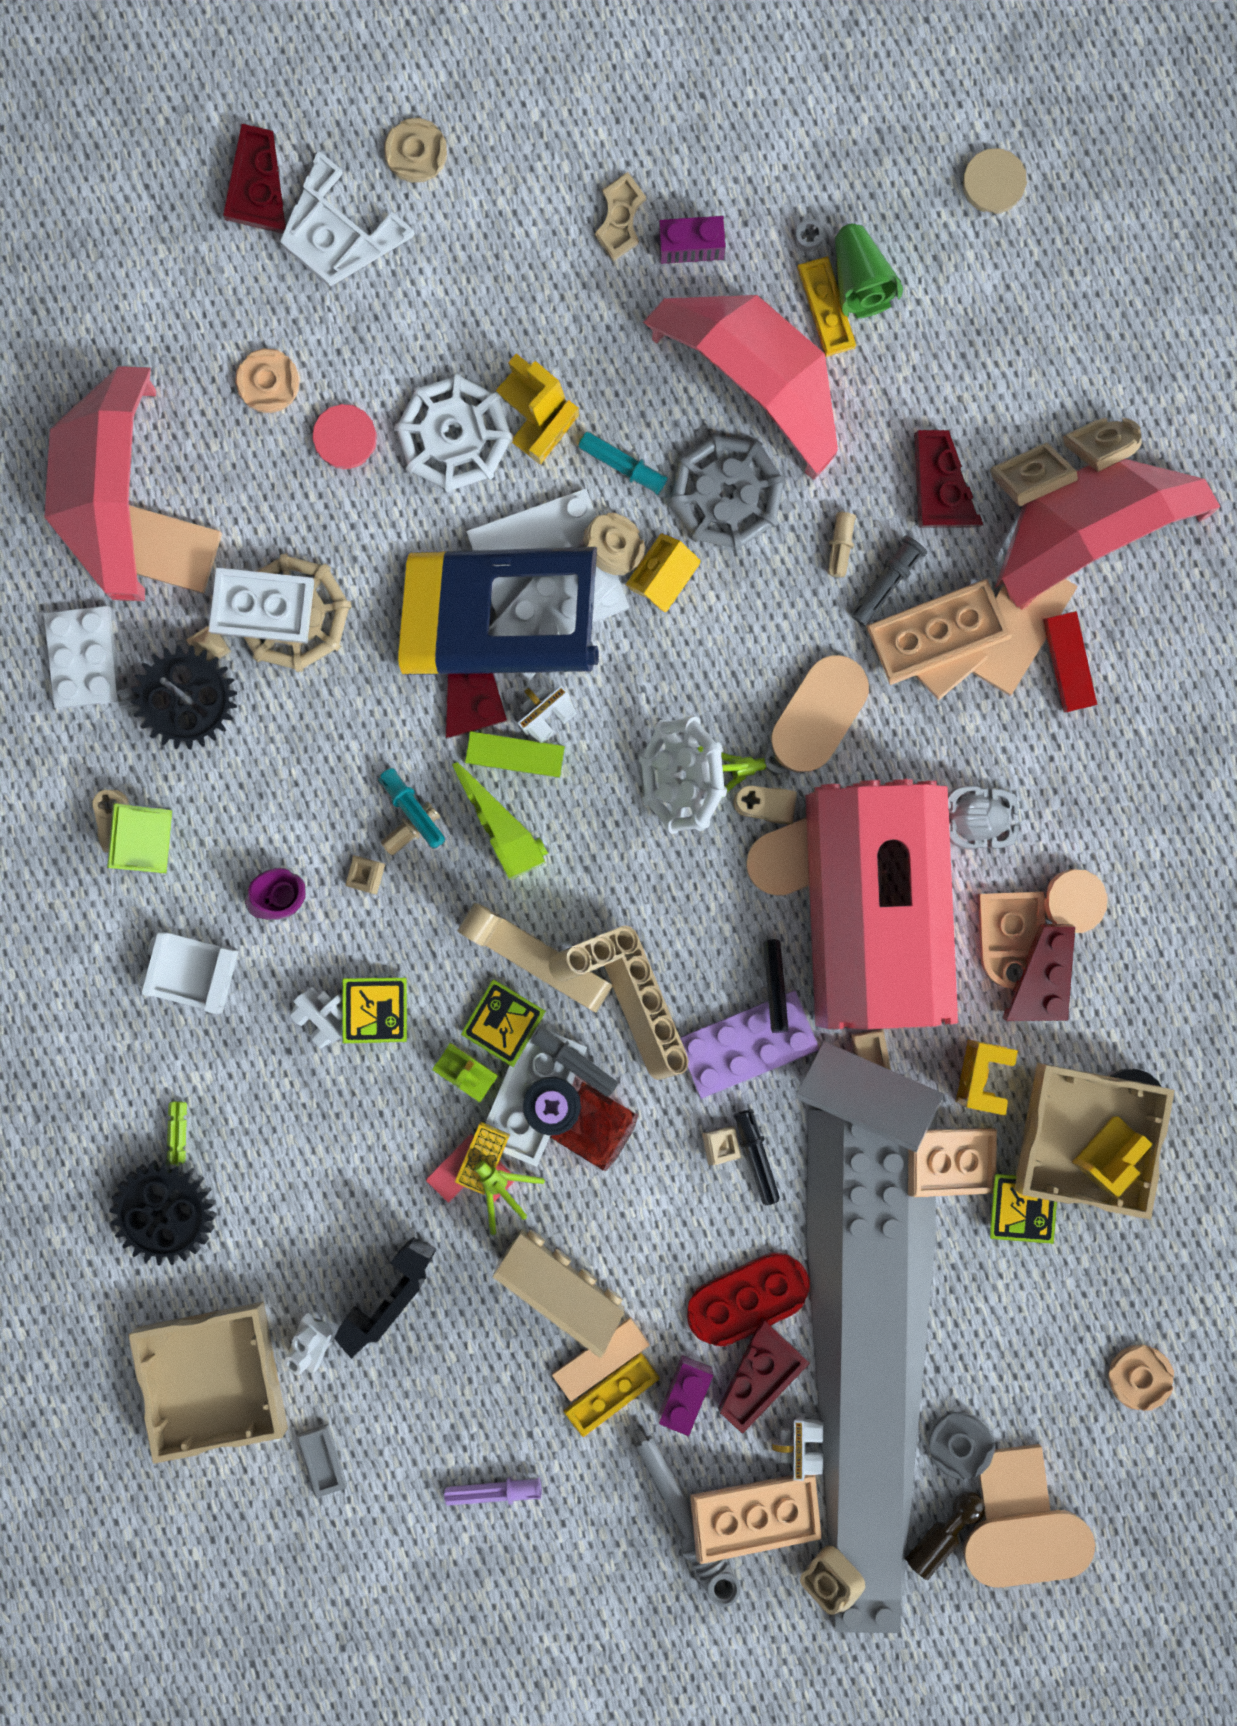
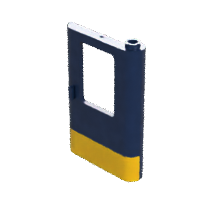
(450, 613)

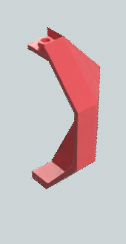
(764, 359)
(92, 480)
(1094, 518)

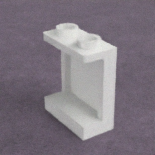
(188, 971)

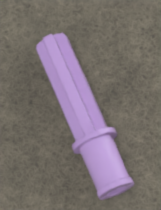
(494, 1492)

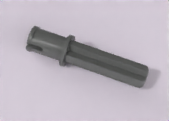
(574, 1061)

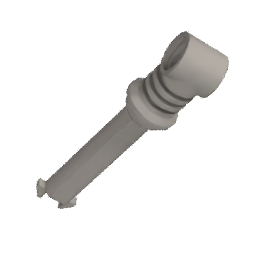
(709, 1572)

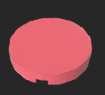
(344, 436)

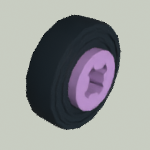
(560, 1098)

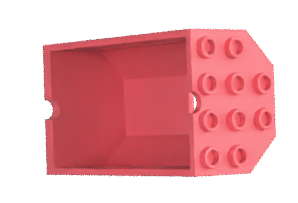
(869, 960)

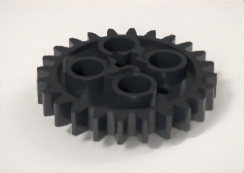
(202, 674)
(139, 1196)

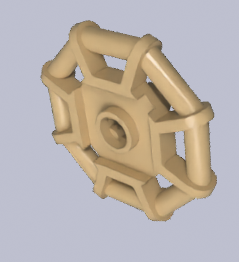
(341, 606)

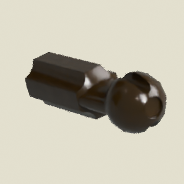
(943, 1537)

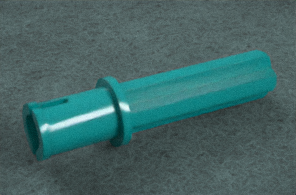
(622, 462)
(404, 798)

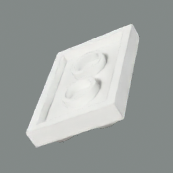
(261, 605)
(82, 657)

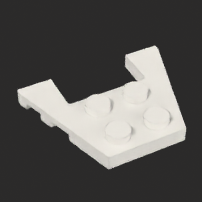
(327, 238)

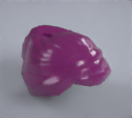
(275, 894)

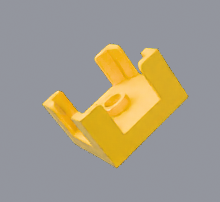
(975, 1076)

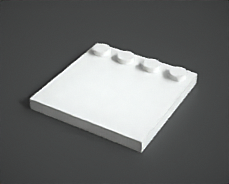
(543, 527)

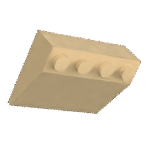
(560, 1291)

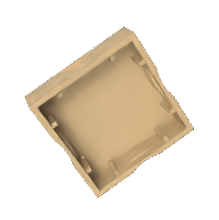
(1062, 1119)
(208, 1382)

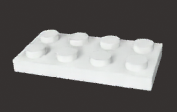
(547, 606)
(508, 1106)

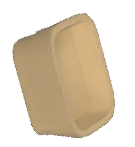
(832, 1581)

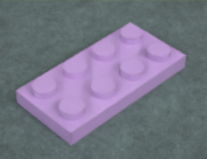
(746, 1047)

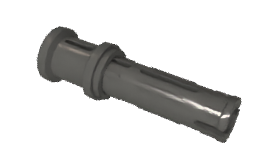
(896, 569)

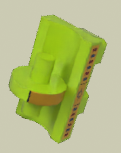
(465, 1072)

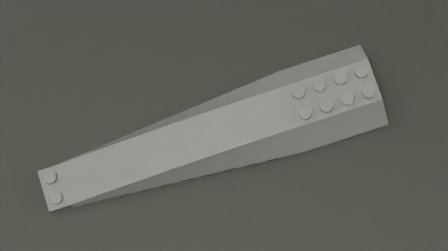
(870, 1323)

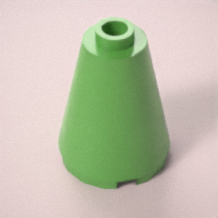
(863, 273)

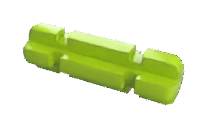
(176, 1132)

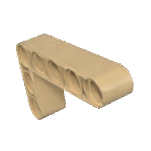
(530, 954)
(636, 992)

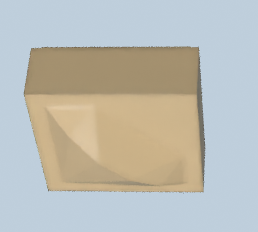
(211, 642)
(365, 874)
(721, 1145)

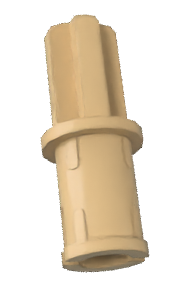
(841, 544)
(406, 832)

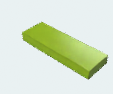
(515, 754)

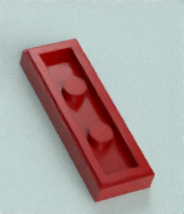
(1070, 661)

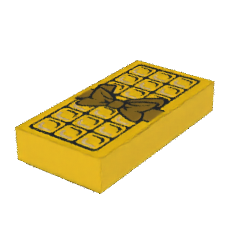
(486, 1146)

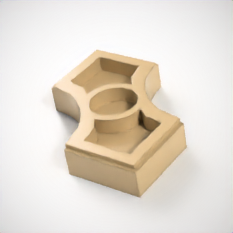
(617, 231)

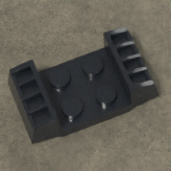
(358, 1328)

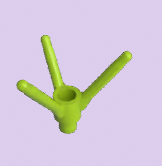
(740, 767)
(494, 1183)

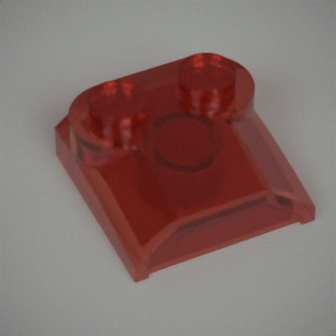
(600, 1128)

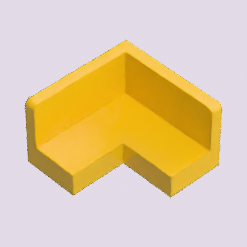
(532, 392)
(1112, 1156)

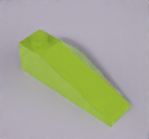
(509, 838)

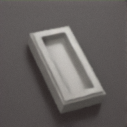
(322, 1460)

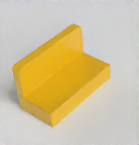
(540, 444)
(663, 571)

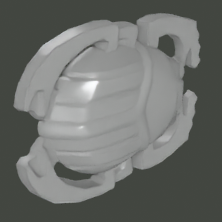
(981, 818)

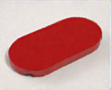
(740, 1298)

